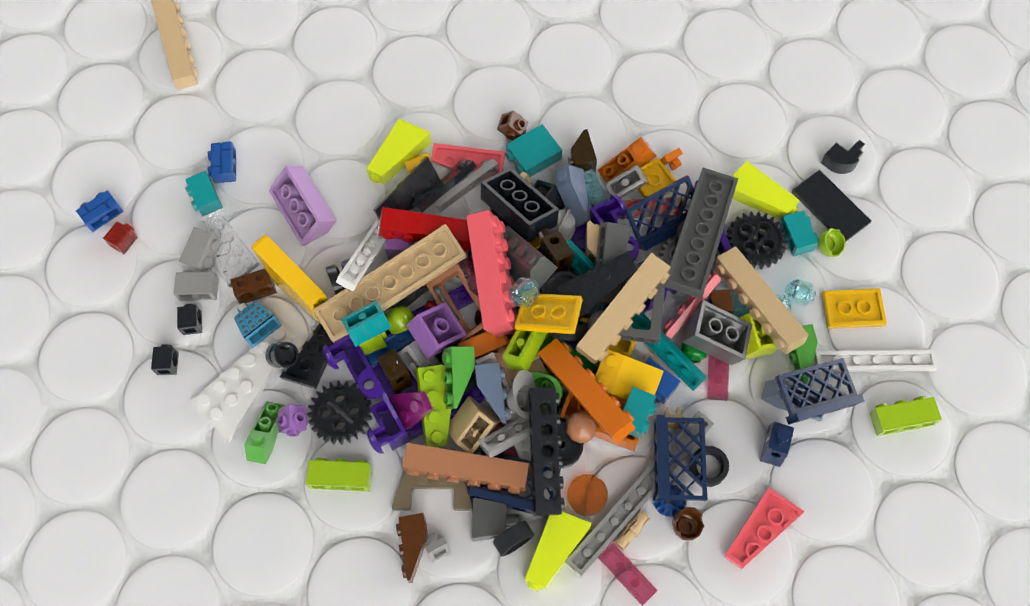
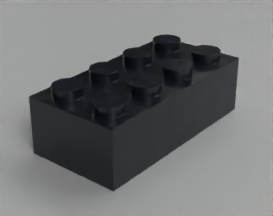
(519, 203)

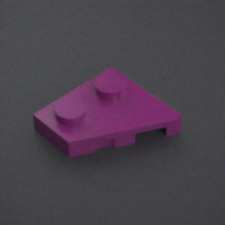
(411, 407)

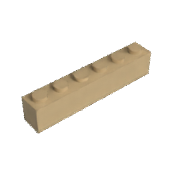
(175, 44)
(760, 300)
(623, 308)

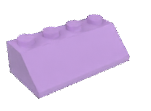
(302, 204)

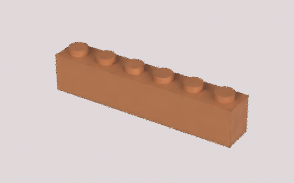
(466, 467)

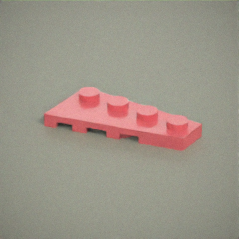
(450, 155)
(688, 308)
(764, 524)

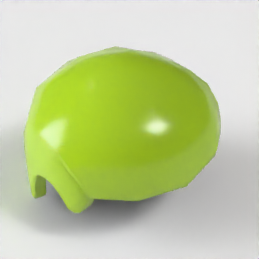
(831, 242)
(398, 319)

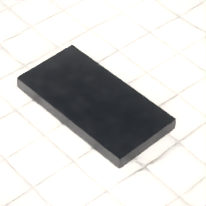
(831, 205)

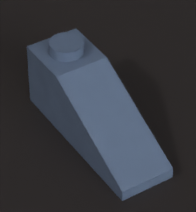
(573, 192)

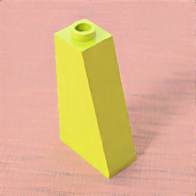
(399, 146)
(763, 193)
(557, 543)

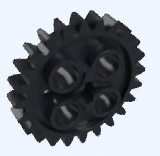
(772, 239)
(327, 425)

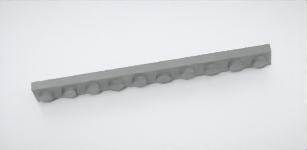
(629, 505)

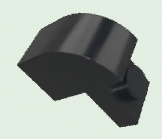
(842, 161)

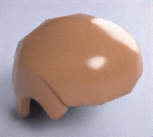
(581, 427)

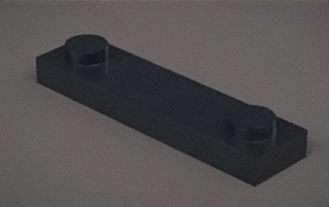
(461, 170)

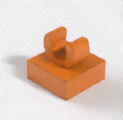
(672, 159)

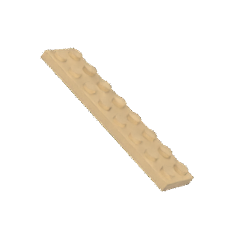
(393, 279)

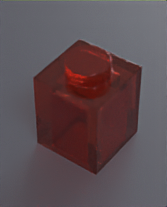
(120, 237)

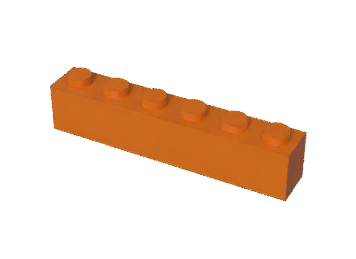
(587, 391)

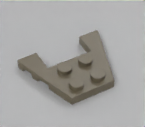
(404, 494)

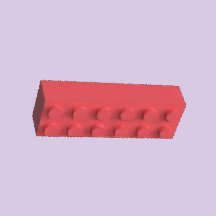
(492, 273)

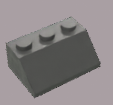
(718, 333)

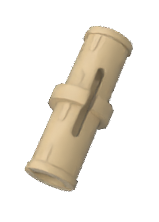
(632, 530)

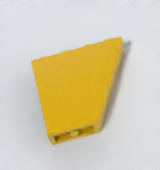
(289, 276)

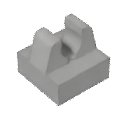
(437, 548)

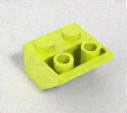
(759, 343)

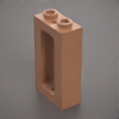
(440, 281)

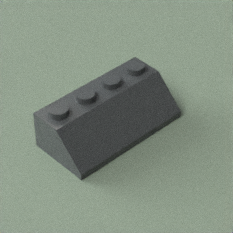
(526, 259)

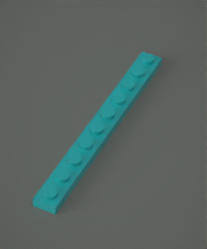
(665, 349)

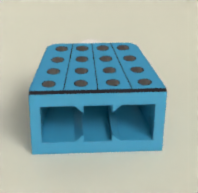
(255, 322)

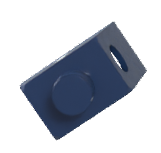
(778, 441)

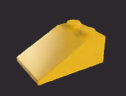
(623, 373)

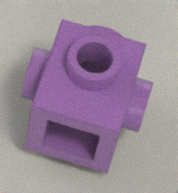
(292, 420)

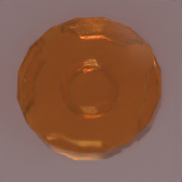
(587, 495)

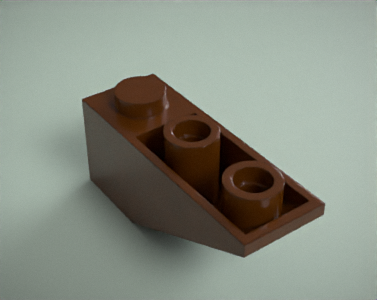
(414, 538)

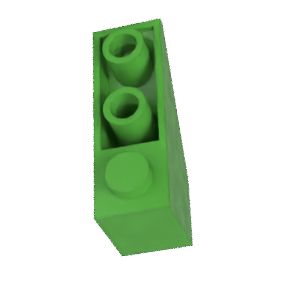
(803, 356)
(458, 369)
(263, 434)

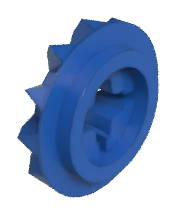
(668, 509)

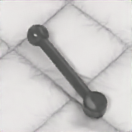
(437, 290)

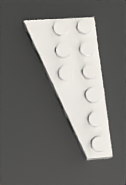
(238, 388)

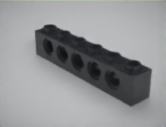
(541, 505)

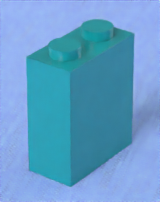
(533, 151)

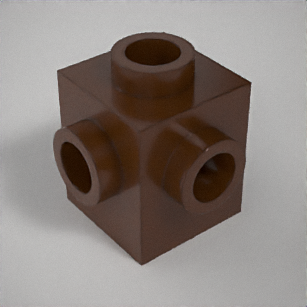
(512, 125)

